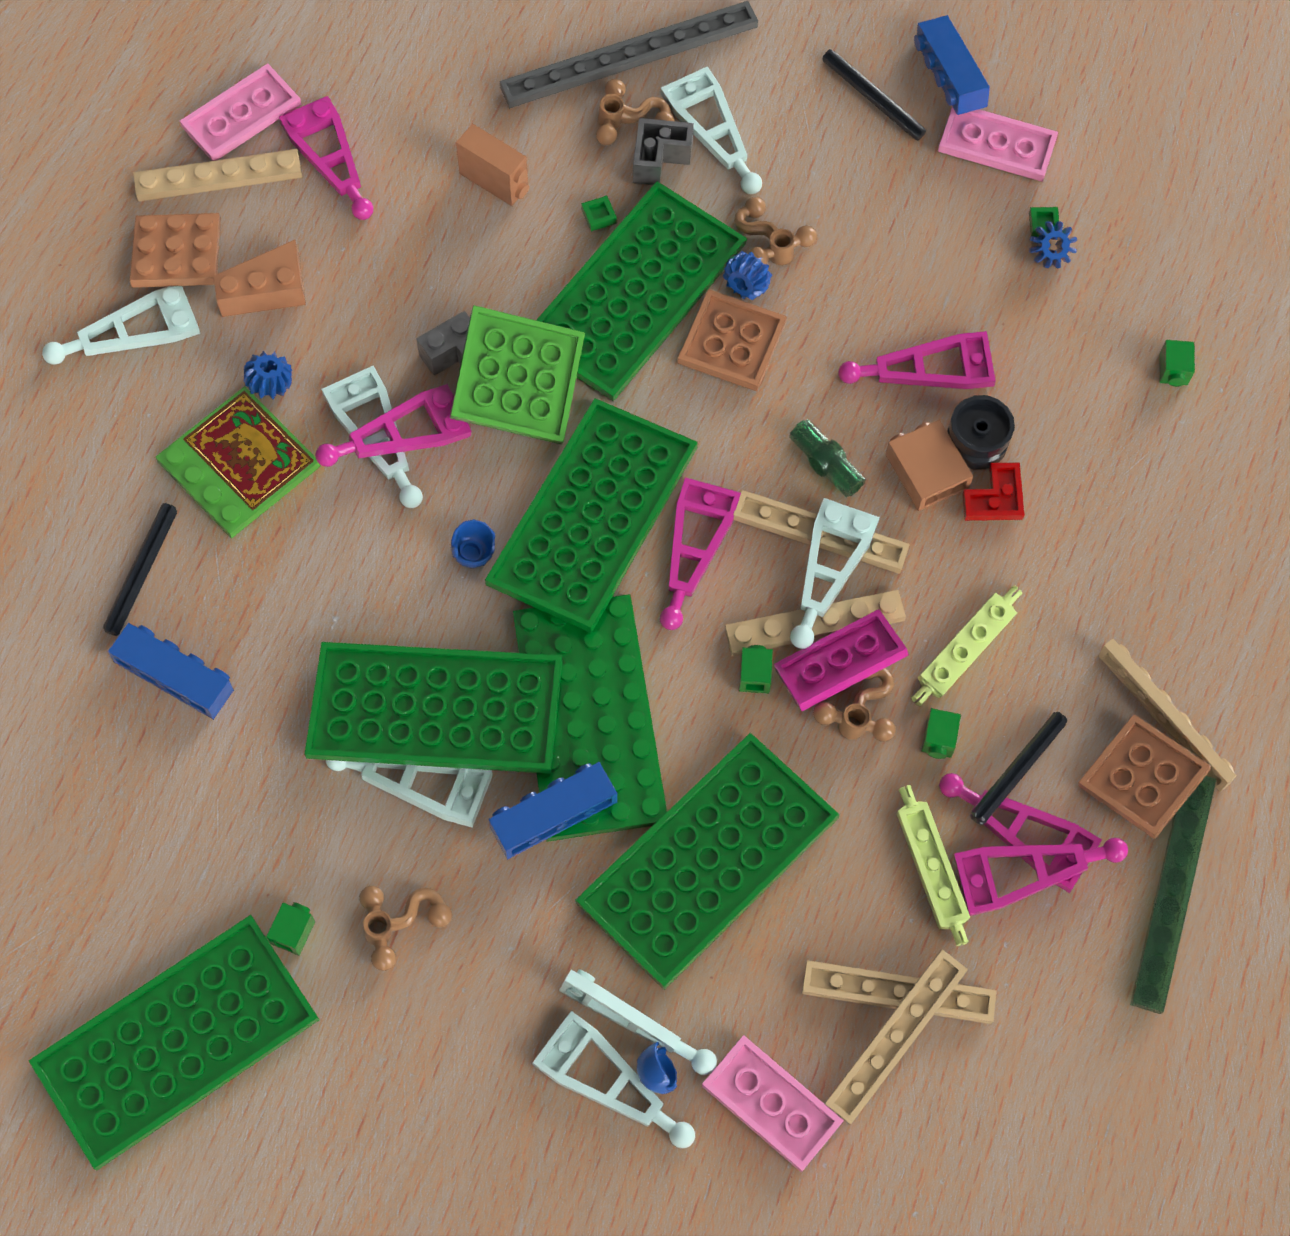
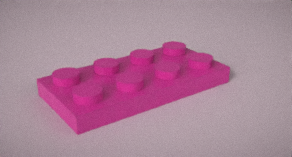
(840, 660)

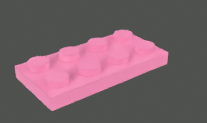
(240, 112)
(999, 142)
(772, 1103)

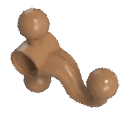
(613, 102)
(781, 240)
(882, 729)
(372, 898)

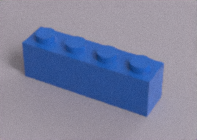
(952, 65)
(171, 670)
(553, 809)

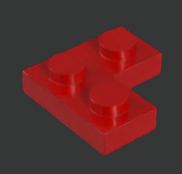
(1000, 502)

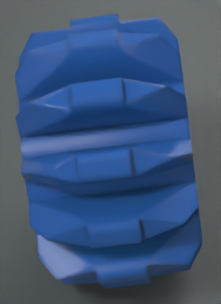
(1062, 244)
(747, 275)
(267, 375)

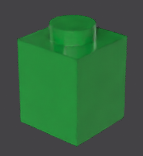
(1177, 362)
(756, 669)
(941, 733)
(291, 928)

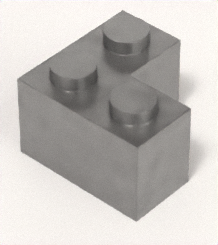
(658, 144)
(444, 343)

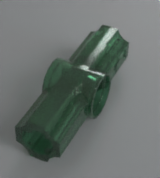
(827, 458)

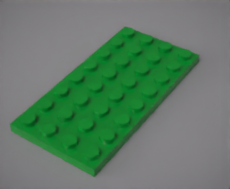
(641, 285)
(591, 515)
(434, 707)
(600, 713)
(707, 860)
(173, 1042)

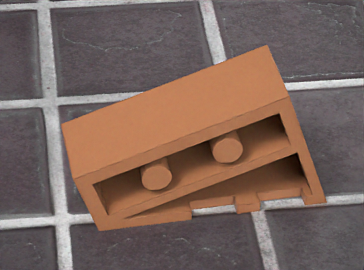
(262, 283)

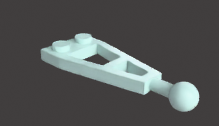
(695, 89)
(175, 311)
(355, 392)
(847, 524)
(463, 800)
(582, 989)
(566, 1047)

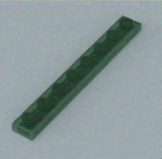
(1172, 900)

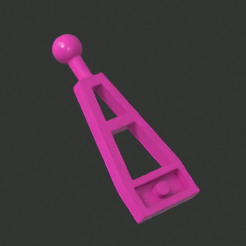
(315, 118)
(974, 355)
(438, 406)
(704, 500)
(952, 786)
(978, 880)

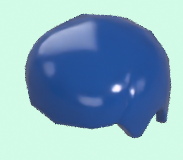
(473, 543)
(656, 1070)

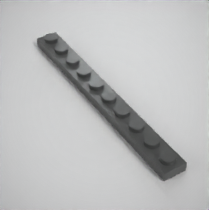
(628, 54)

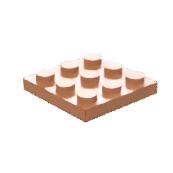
(175, 250)
(732, 340)
(1144, 776)

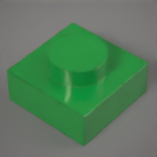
(599, 213)
(1040, 215)

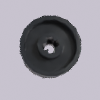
(981, 430)

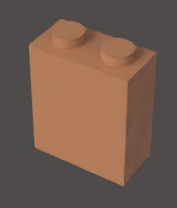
(492, 165)
(928, 464)

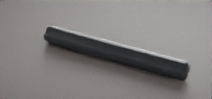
(874, 94)
(140, 569)
(1018, 768)

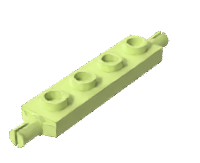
(966, 645)
(933, 865)

